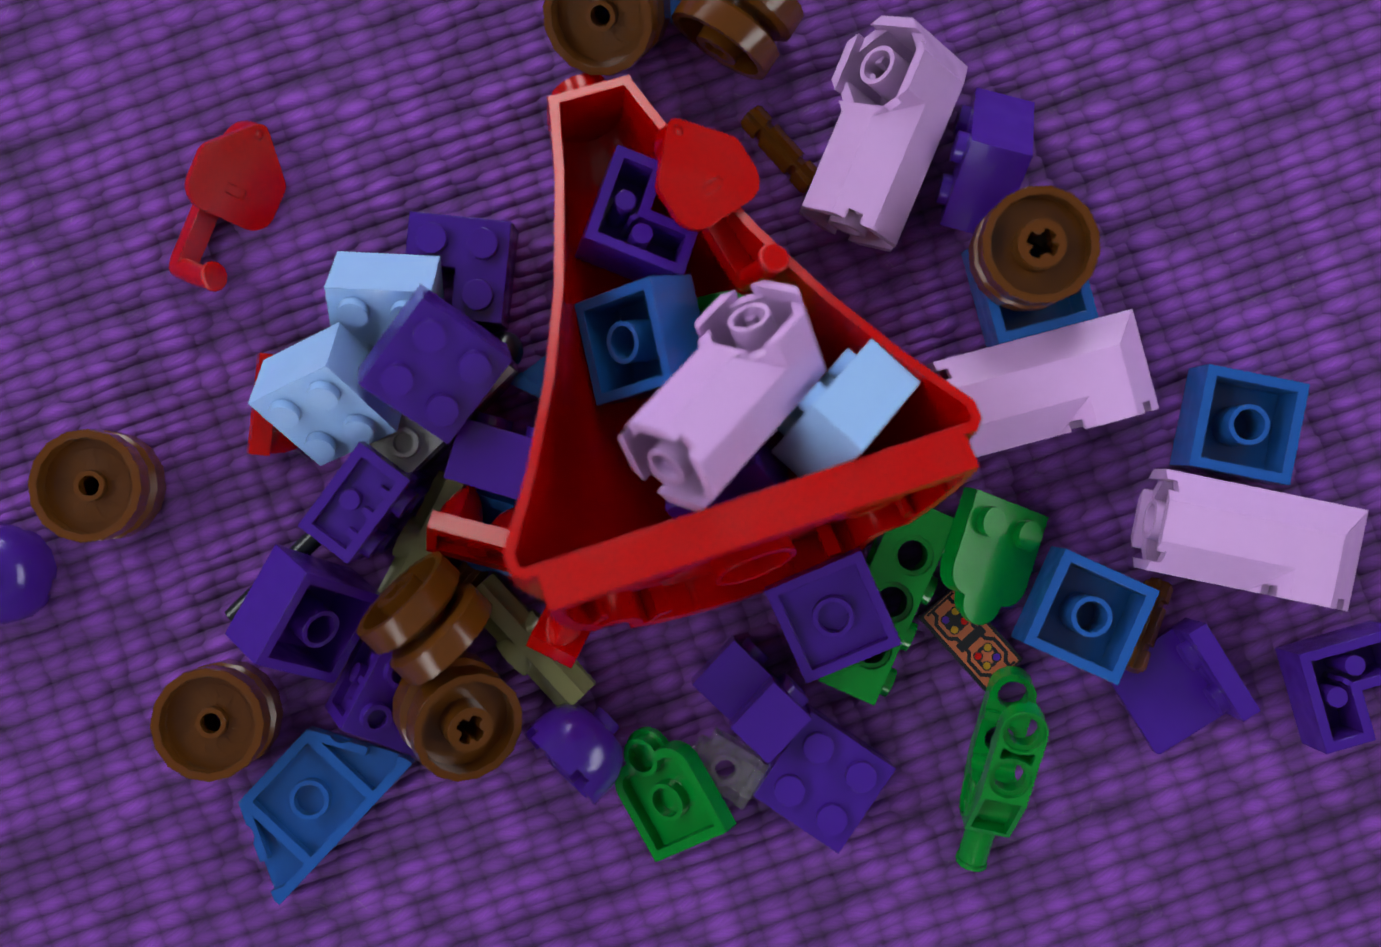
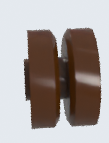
(739, 31)
(605, 34)
(1058, 229)
(96, 485)
(425, 619)
(460, 719)
(192, 736)

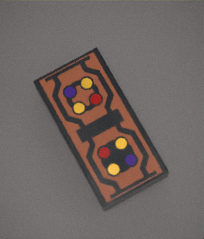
(975, 647)

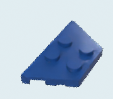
(315, 800)

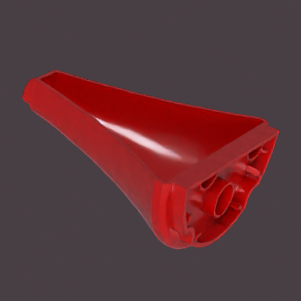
(595, 531)

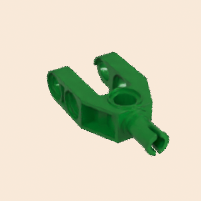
(990, 793)

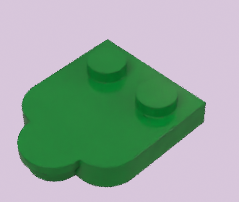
(989, 554)
(670, 794)

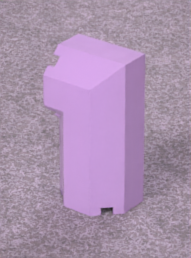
(894, 111)
(1054, 382)
(729, 396)
(1249, 538)

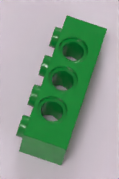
(916, 584)

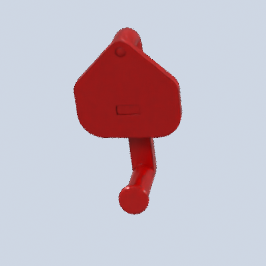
(230, 180)
(704, 180)

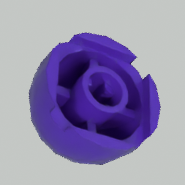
(25, 573)
(580, 747)

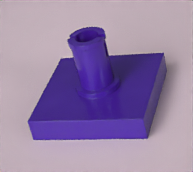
(832, 615)

